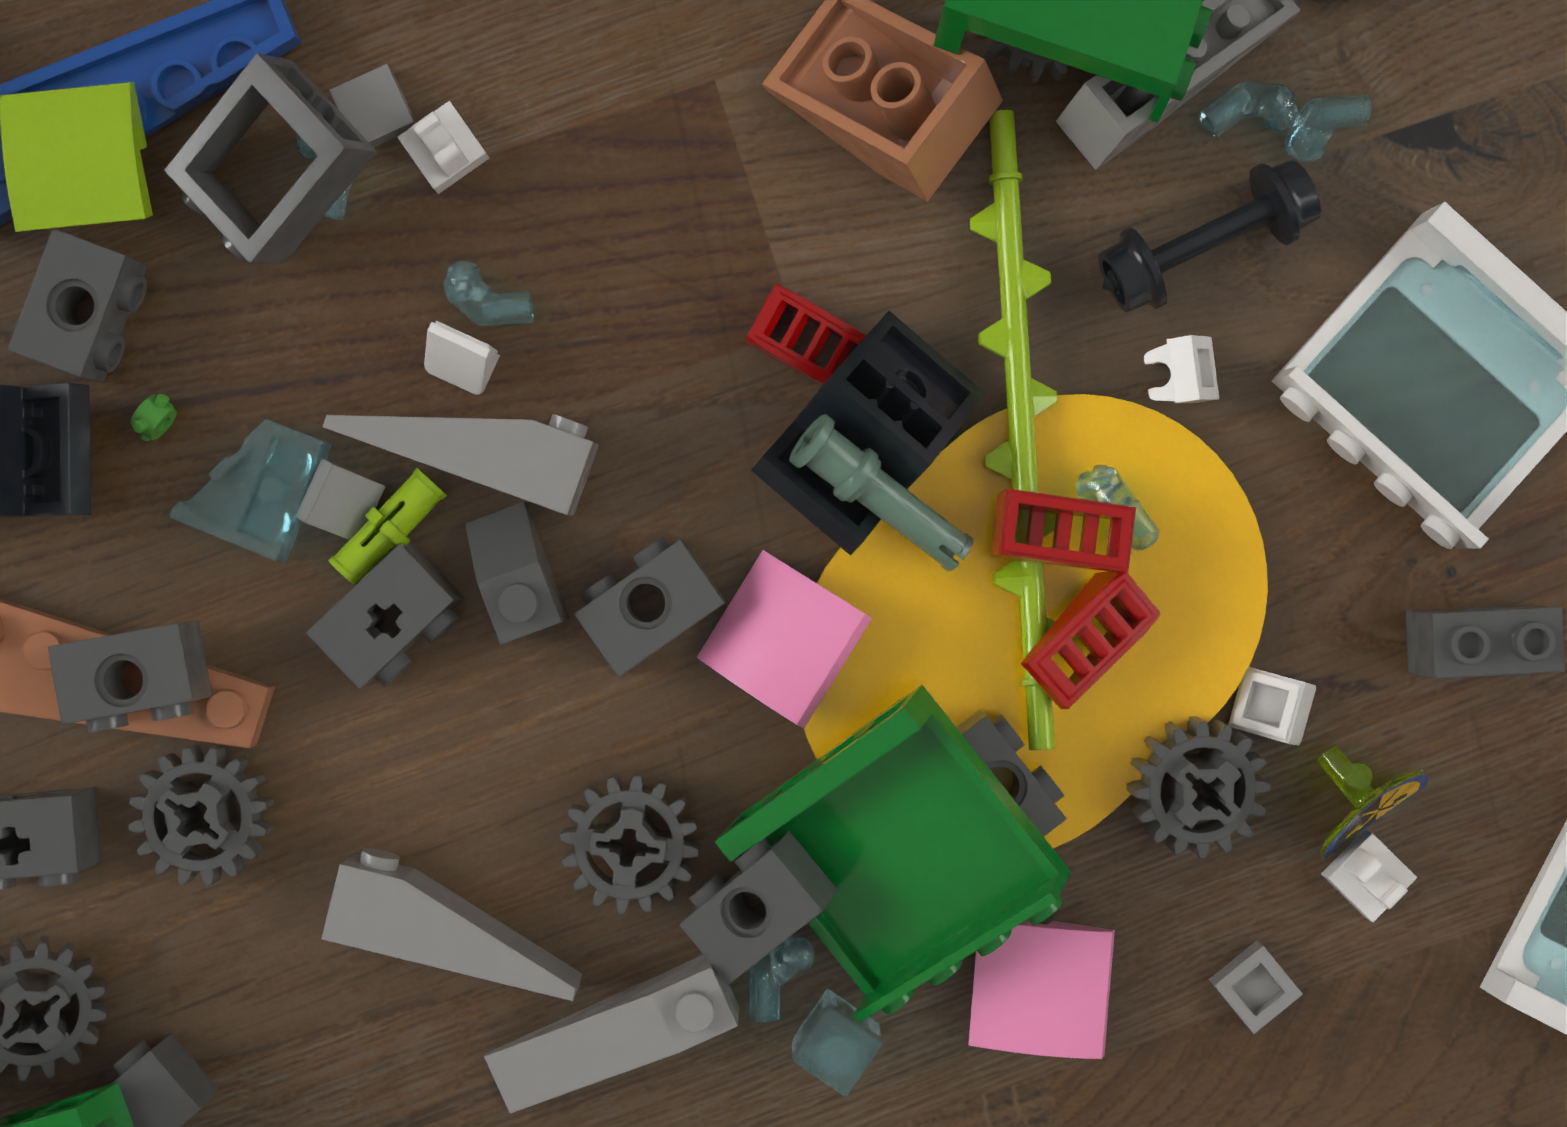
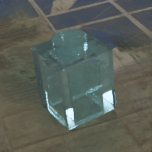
(835, 1043)

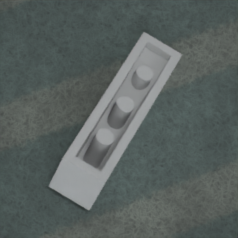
(1112, 115)
(509, 455)
(418, 920)
(616, 1035)

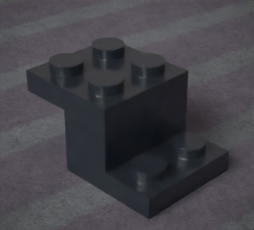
(883, 397)
(45, 450)

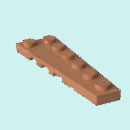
(27, 686)

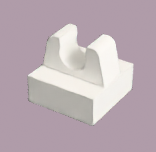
(443, 147)
(1191, 370)
(1369, 876)

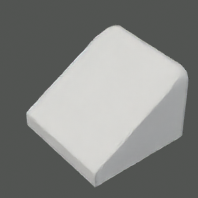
(459, 358)
(1272, 706)

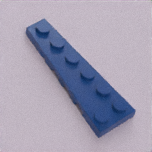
(170, 61)

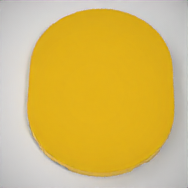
(966, 633)

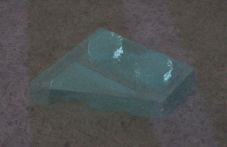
(258, 491)

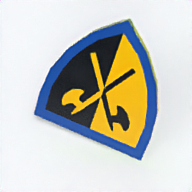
(1369, 804)

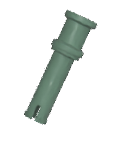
(858, 477)

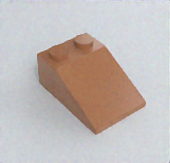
(886, 92)

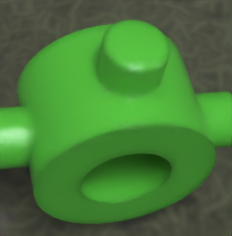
(153, 417)

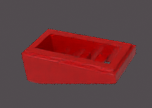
(805, 311)
(1038, 504)
(1122, 612)

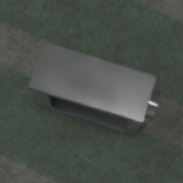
(317, 121)

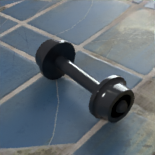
(1282, 200)

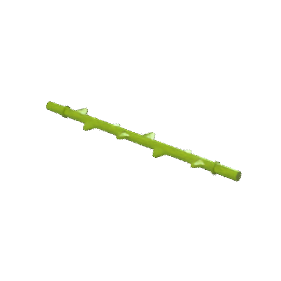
(1025, 400)

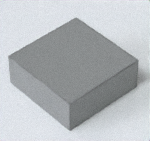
(374, 105)
(339, 499)
(1255, 986)

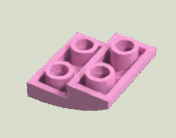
(784, 639)
(1044, 992)

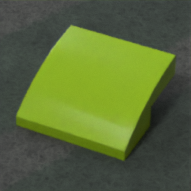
(74, 156)

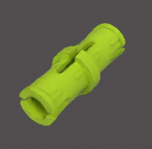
(387, 527)

